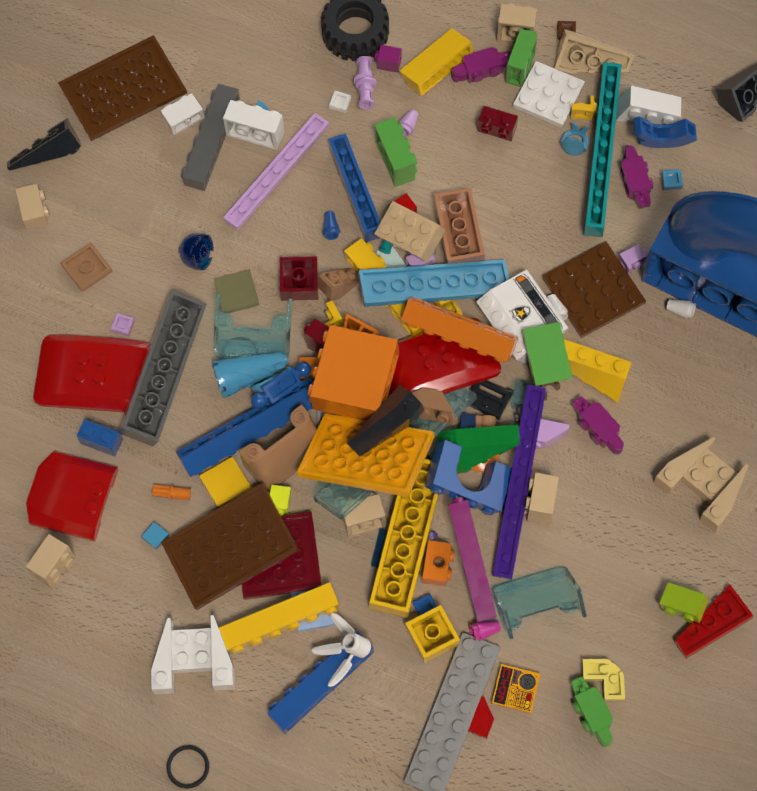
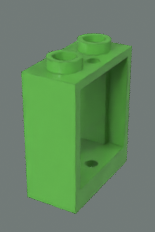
(521, 57)

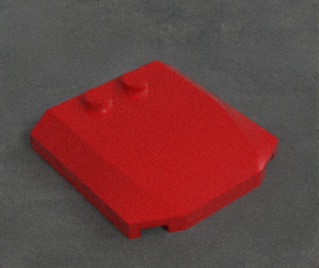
(70, 495)

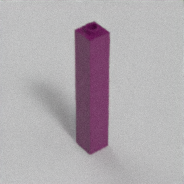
(472, 559)

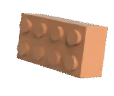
(458, 217)

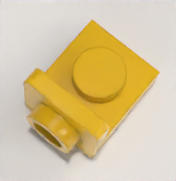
(584, 111)
(333, 315)

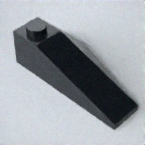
(739, 94)
(58, 143)
(391, 418)

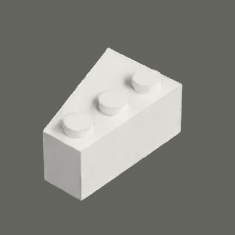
(648, 104)

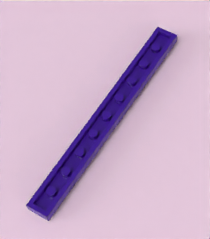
(519, 482)

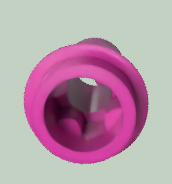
(484, 629)

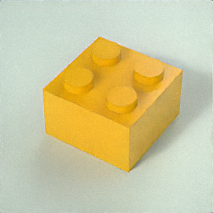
(432, 634)

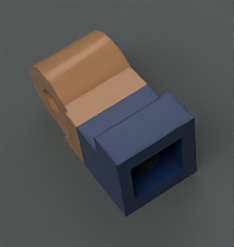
(476, 421)

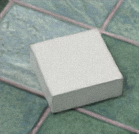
(340, 102)

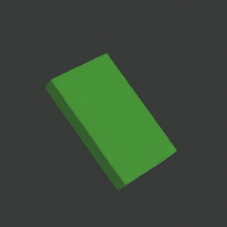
(546, 354)

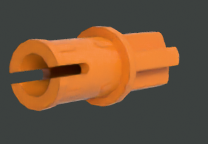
(171, 492)

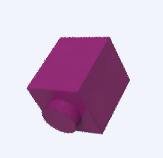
(388, 58)

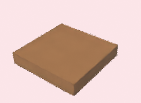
(86, 267)

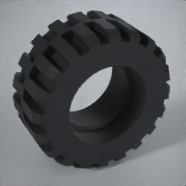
(354, 45)

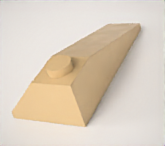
(584, 54)

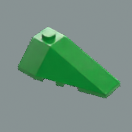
(481, 443)

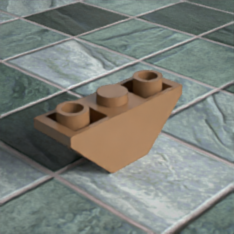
(338, 282)
(435, 406)

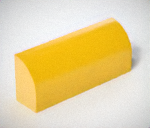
(436, 61)

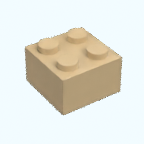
(514, 18)
(542, 500)
(366, 517)
(51, 561)

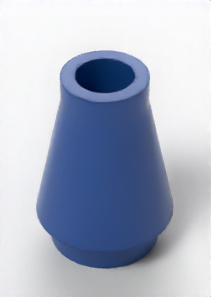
(330, 226)

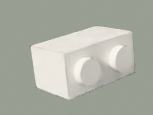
(182, 114)

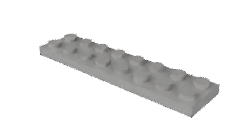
(452, 715)

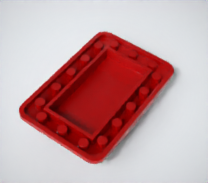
(440, 364)
(88, 372)

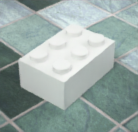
(254, 124)

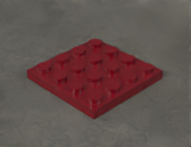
(295, 572)

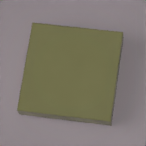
(236, 292)

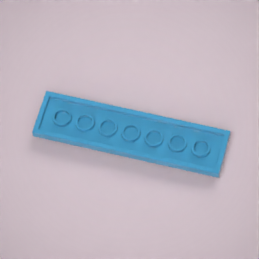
(431, 282)

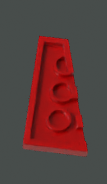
(718, 619)

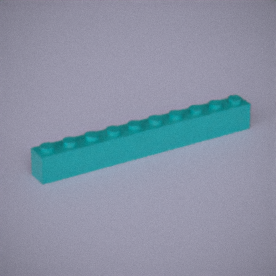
(602, 150)

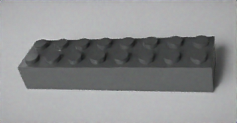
(162, 368)

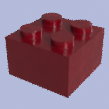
(299, 278)

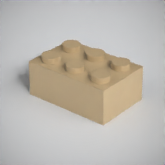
(410, 232)

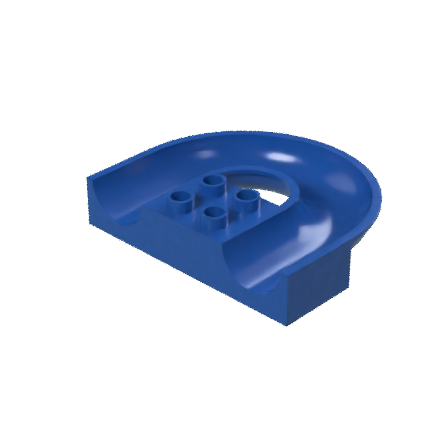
(710, 256)

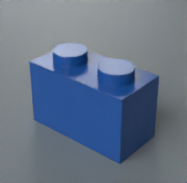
(99, 437)

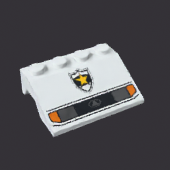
(519, 306)

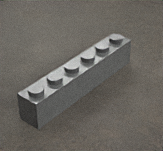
(210, 139)

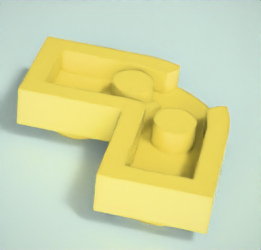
(607, 672)

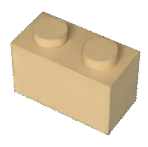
(32, 206)

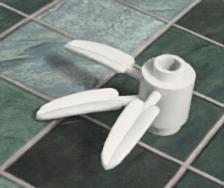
(352, 644)

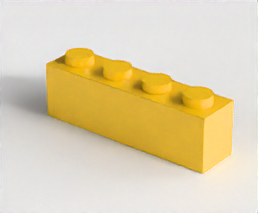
(598, 369)

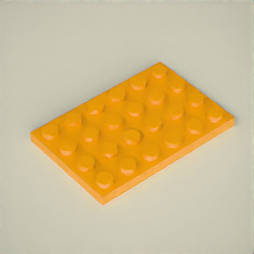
(385, 469)

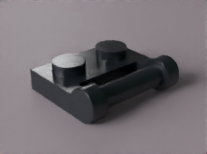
(489, 403)

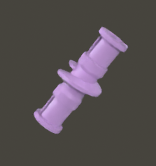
(365, 82)

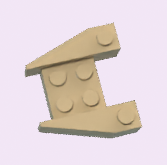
(707, 478)

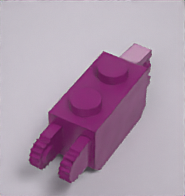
(481, 65)
(635, 177)
(599, 424)

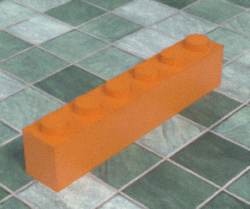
(459, 329)

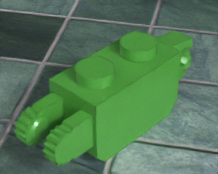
(593, 710)

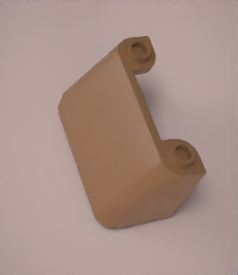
(284, 456)

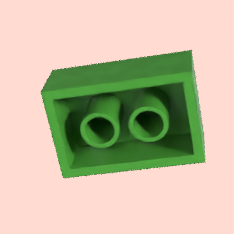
(395, 151)

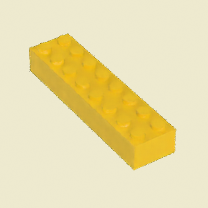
(404, 548)

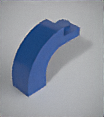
(665, 136)

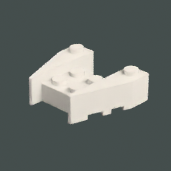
(191, 652)

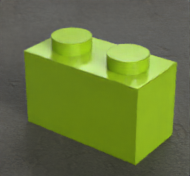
(683, 603)

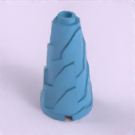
(246, 371)

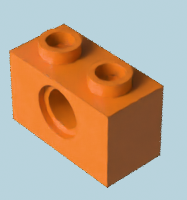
(438, 575)

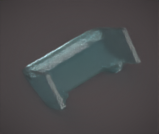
(239, 342)
(535, 595)

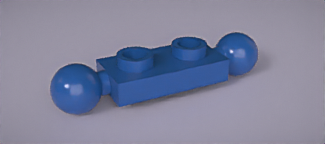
(280, 385)

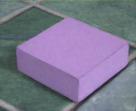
(122, 324)

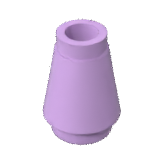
(408, 122)

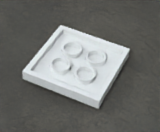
(548, 94)

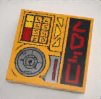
(516, 689)

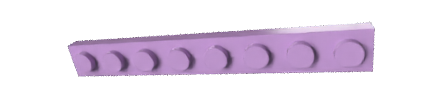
(276, 171)

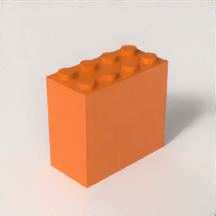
(353, 373)

